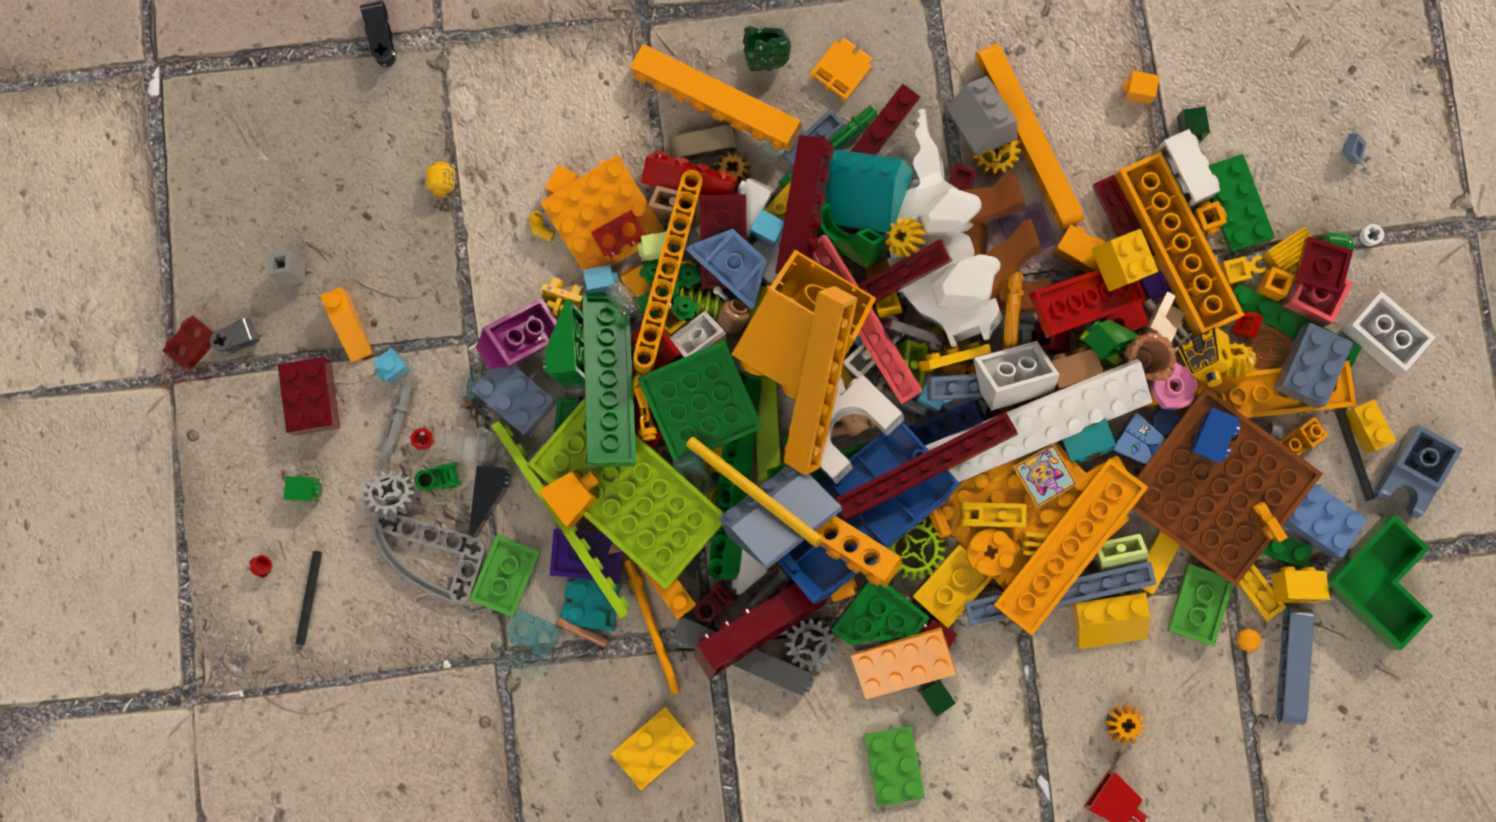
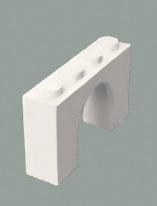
(860, 399)

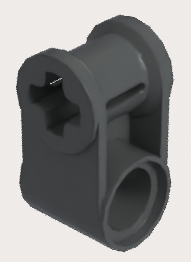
(238, 336)

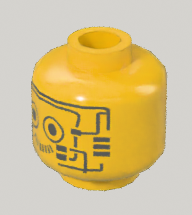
(440, 179)

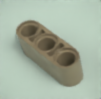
(703, 143)

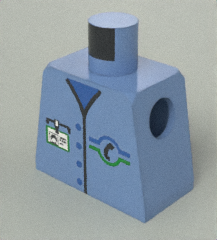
(1137, 440)

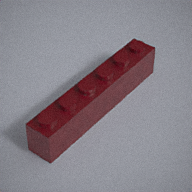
(805, 198)

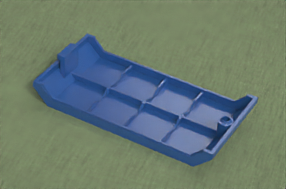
(822, 575)

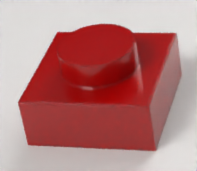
(1247, 325)

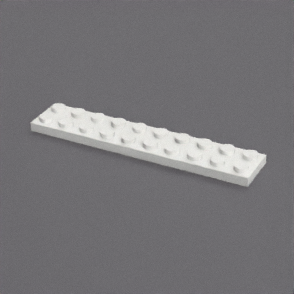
(1061, 416)

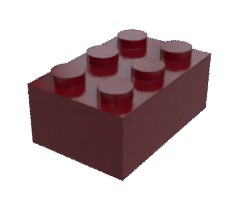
(308, 396)

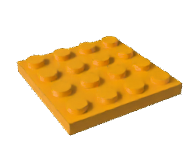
(594, 202)

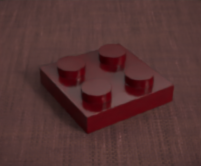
(1323, 266)

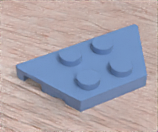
(733, 263)

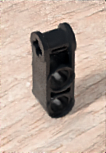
(378, 32)

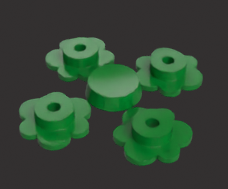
(682, 279)

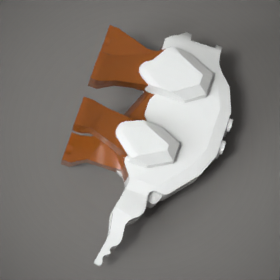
(969, 291)

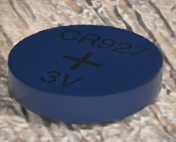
(1165, 421)

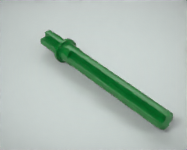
(843, 135)

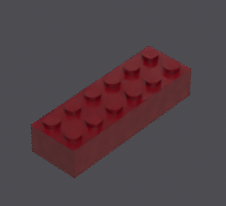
(754, 629)

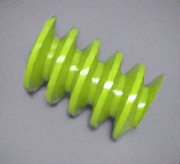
(705, 303)

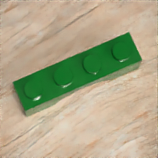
(862, 247)

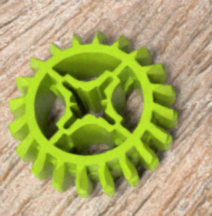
(931, 536)

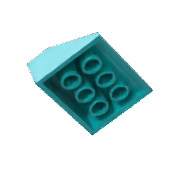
(866, 189)

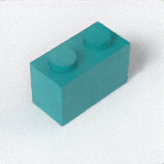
(1090, 440)

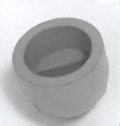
(1275, 430)

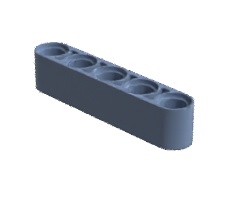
(1295, 665)

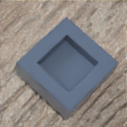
(1354, 148)

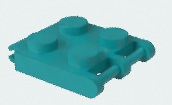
(588, 605)

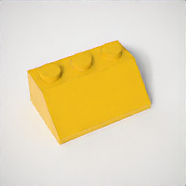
(1111, 620)

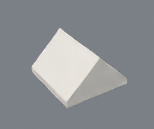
(698, 335)

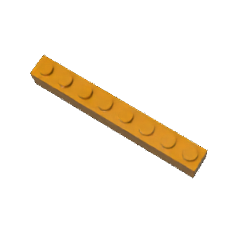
(716, 97)
(819, 379)

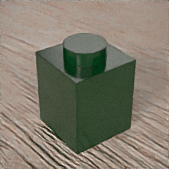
(1195, 120)
(936, 697)

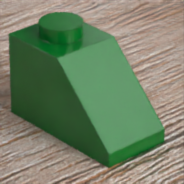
(1108, 338)

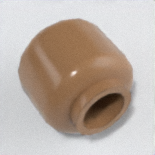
(733, 316)

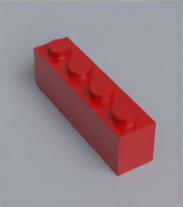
(667, 173)

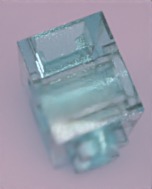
(536, 627)

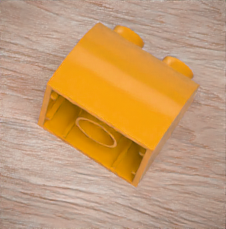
(782, 324)

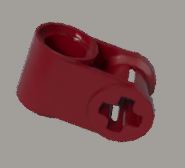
(716, 601)

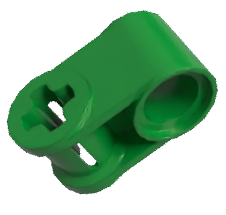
(440, 477)

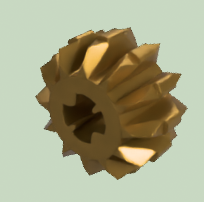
(742, 167)

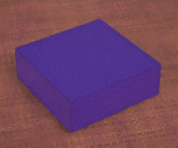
(1155, 285)

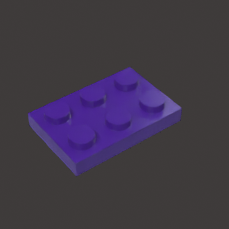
(568, 564)

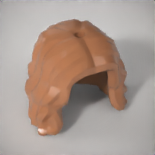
(1155, 355)

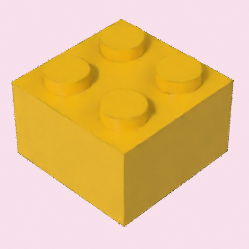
(1124, 260)

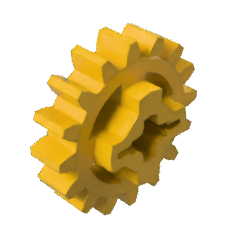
(993, 163)

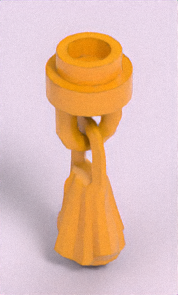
(646, 433)

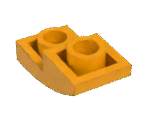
(1305, 436)

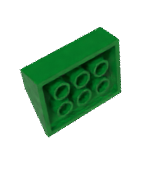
(566, 350)

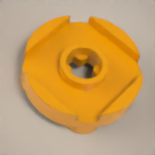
(1002, 559)

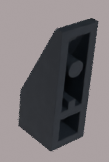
(488, 491)

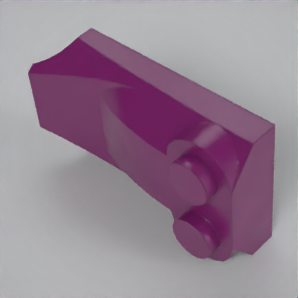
(516, 335)

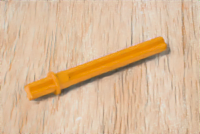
(1013, 304)

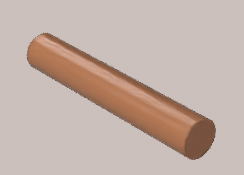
(581, 632)

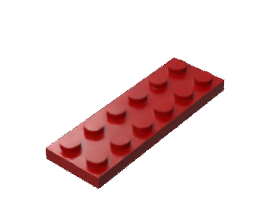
(1081, 302)

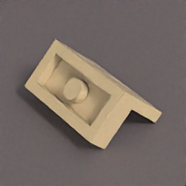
(1165, 318)

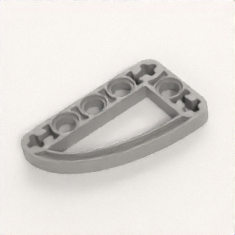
(440, 543)

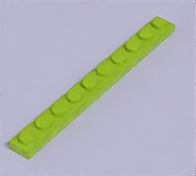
(580, 546)

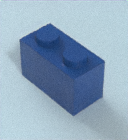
(1215, 435)

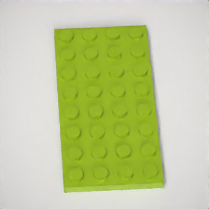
(640, 508)

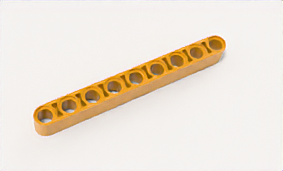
(1031, 138)
(667, 259)

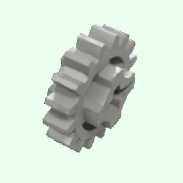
(389, 494)
(825, 639)

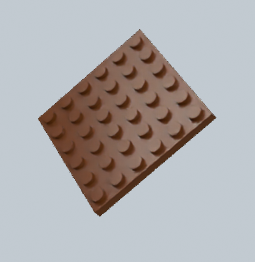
(1211, 504)

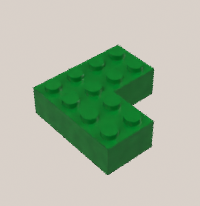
(1370, 586)

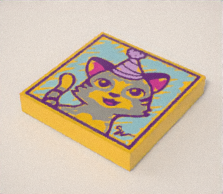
(1045, 475)

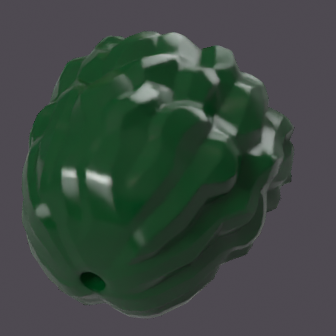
(766, 48)

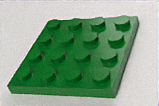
(701, 400)

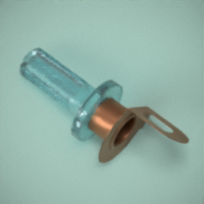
(470, 399)

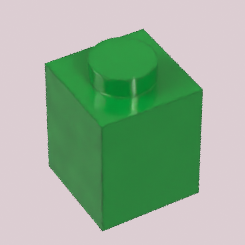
(302, 489)

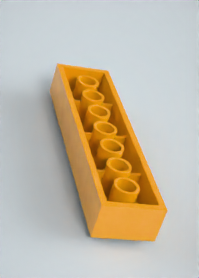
(1179, 245)

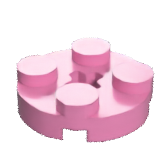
(1184, 392)

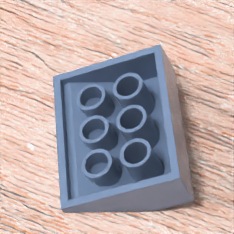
(763, 533)

